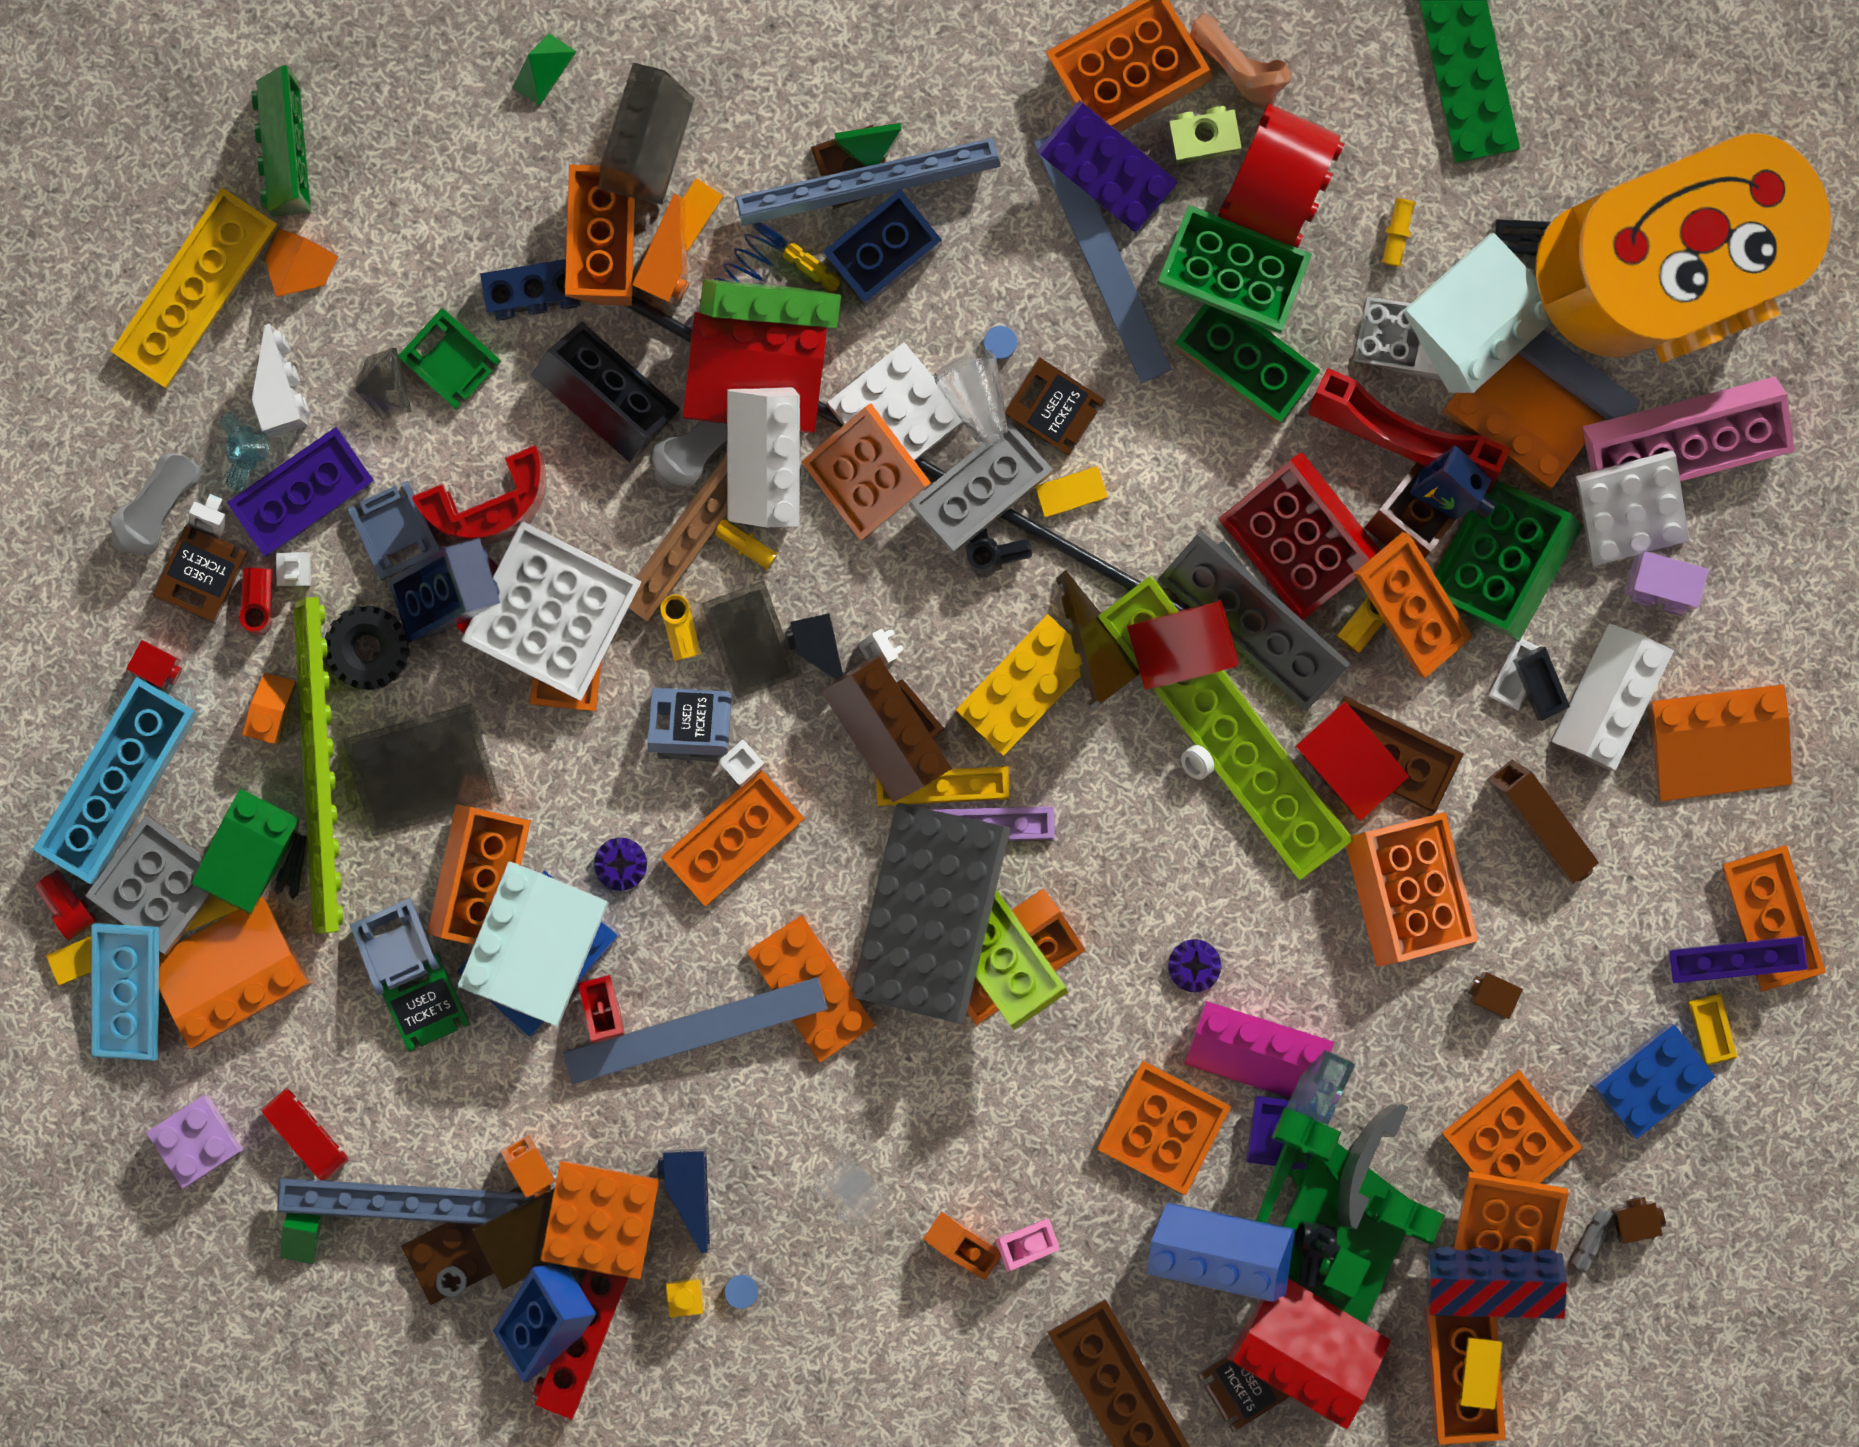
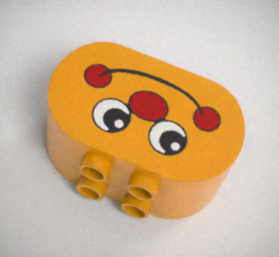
(1685, 250)

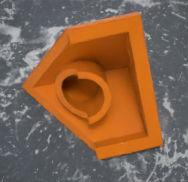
(297, 263)

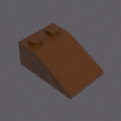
(1409, 515)

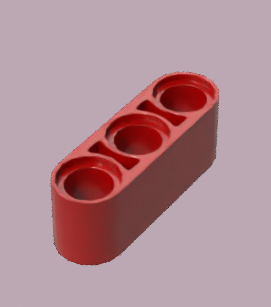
(303, 1135)

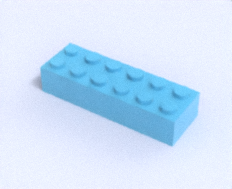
(116, 781)

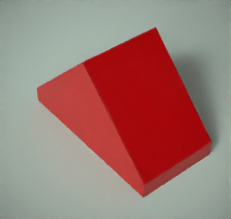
(601, 1009)

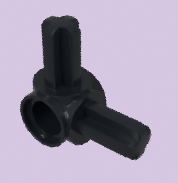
(1000, 554)
(1314, 1243)

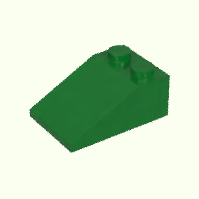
(246, 851)

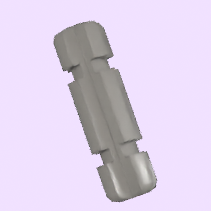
(1592, 1240)

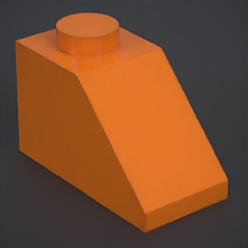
(269, 708)
(528, 1167)
(962, 1246)

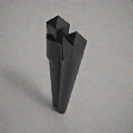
(291, 871)

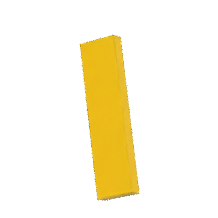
(957, 786)

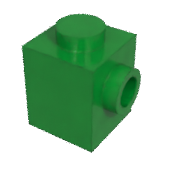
(1344, 1273)

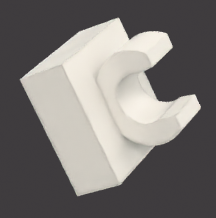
(208, 517)
(293, 569)
(879, 644)
(742, 763)

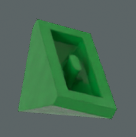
(543, 69)
(869, 144)

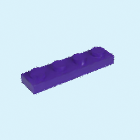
(1738, 959)

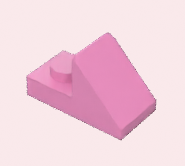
(1027, 1244)

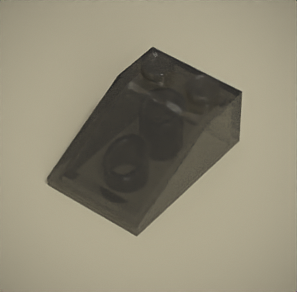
(750, 639)

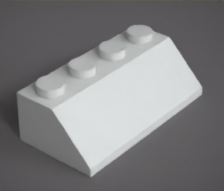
(763, 457)
(1612, 696)

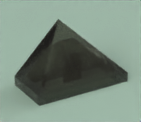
(383, 385)

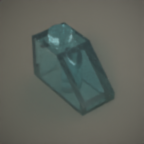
(1321, 1087)

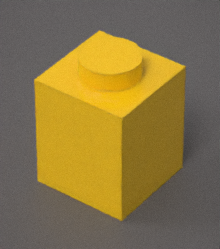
(685, 1297)

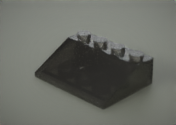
(422, 769)

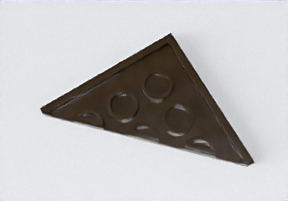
(1104, 662)

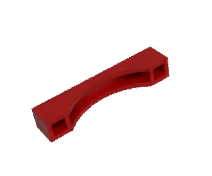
(1351, 408)

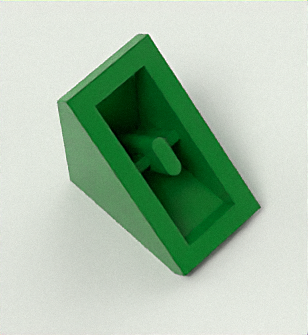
(300, 1237)

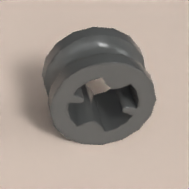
(455, 1271)

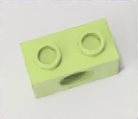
(1189, 149)

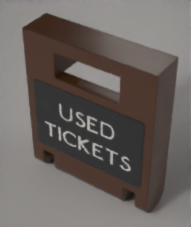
(1059, 409)
(202, 567)
(1239, 1392)

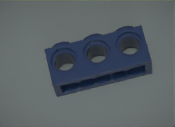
(517, 280)

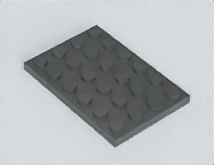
(930, 912)

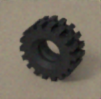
(342, 641)

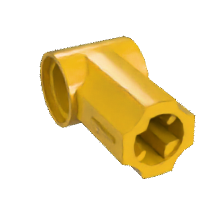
(1360, 627)
(680, 631)

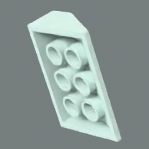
(1478, 315)
(533, 944)

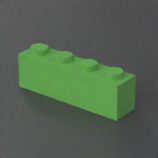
(770, 303)

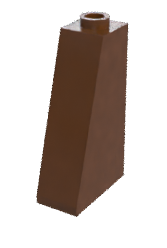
(1543, 820)

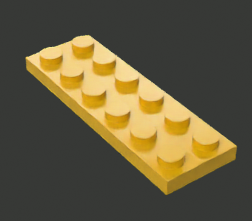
(194, 288)

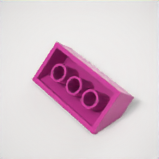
(1252, 1049)

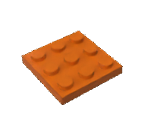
(865, 472)
(1163, 1127)
(1512, 1134)
(1509, 1214)
(600, 1219)

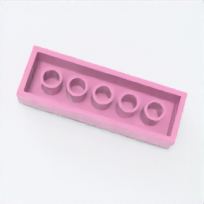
(1703, 431)

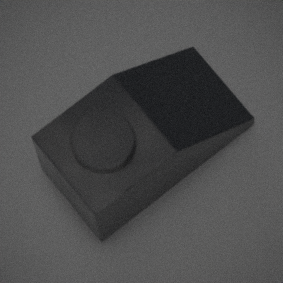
(816, 643)

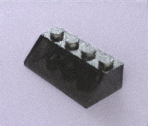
(646, 135)

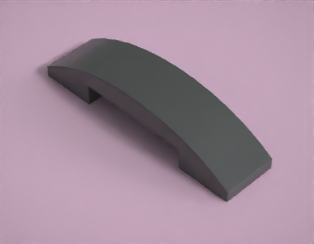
(1350, 1202)

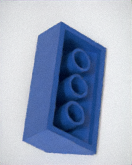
(1221, 1252)

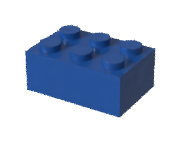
(1653, 1081)

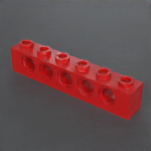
(567, 1399)

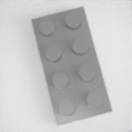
(980, 489)

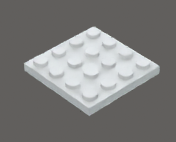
(553, 611)

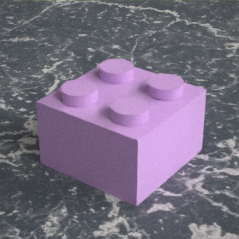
(1666, 582)
(194, 1141)

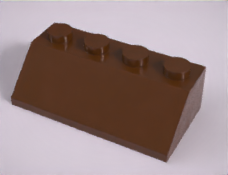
(886, 729)

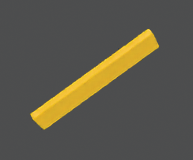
(75, 959)

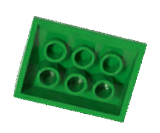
(282, 143)
(1234, 269)
(1507, 561)

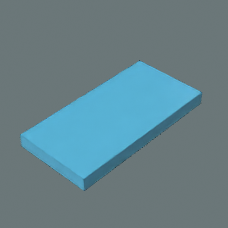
(125, 991)

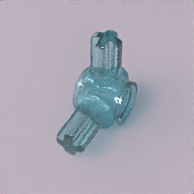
(243, 449)

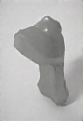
(683, 458)
(139, 523)

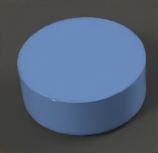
(1001, 341)
(741, 1291)

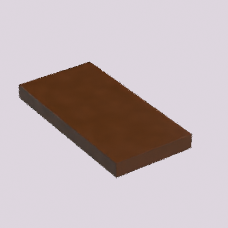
(1422, 757)

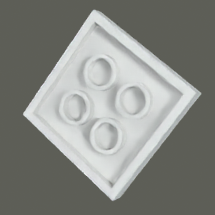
(904, 398)
(1632, 508)

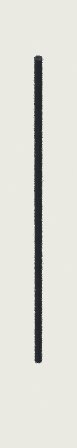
(935, 473)

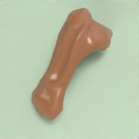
(1253, 78)

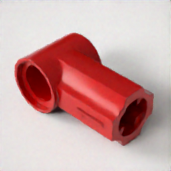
(256, 597)
(67, 909)

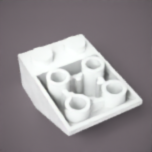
(1390, 341)
(275, 391)

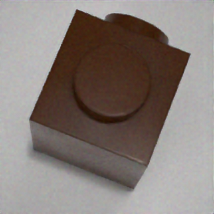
(1638, 1220)

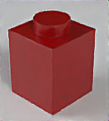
(155, 665)

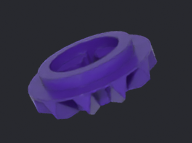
(632, 875)
(1184, 953)

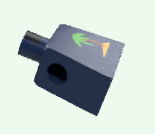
(1454, 485)

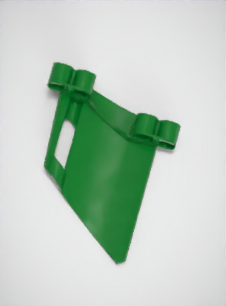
(1383, 1223)

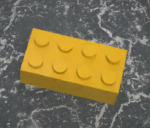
(1023, 686)

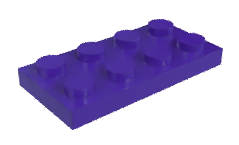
(1107, 166)
(301, 492)

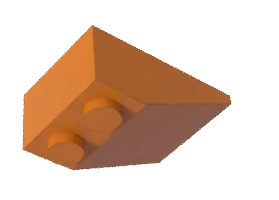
(665, 263)

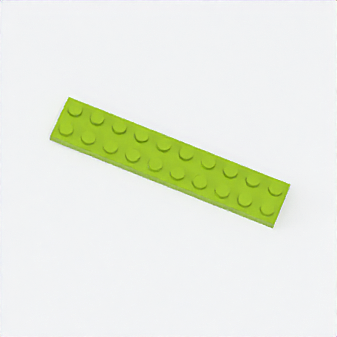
(1241, 747)
(315, 756)

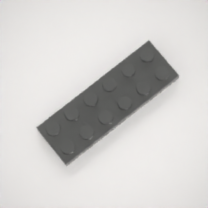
(1257, 620)

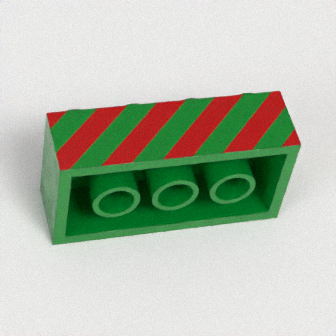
(1246, 361)

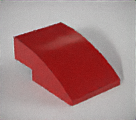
(1183, 645)
(1351, 761)

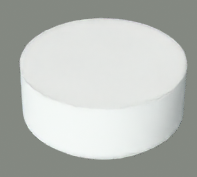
(1197, 762)

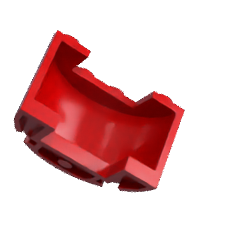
(1282, 176)
(496, 518)

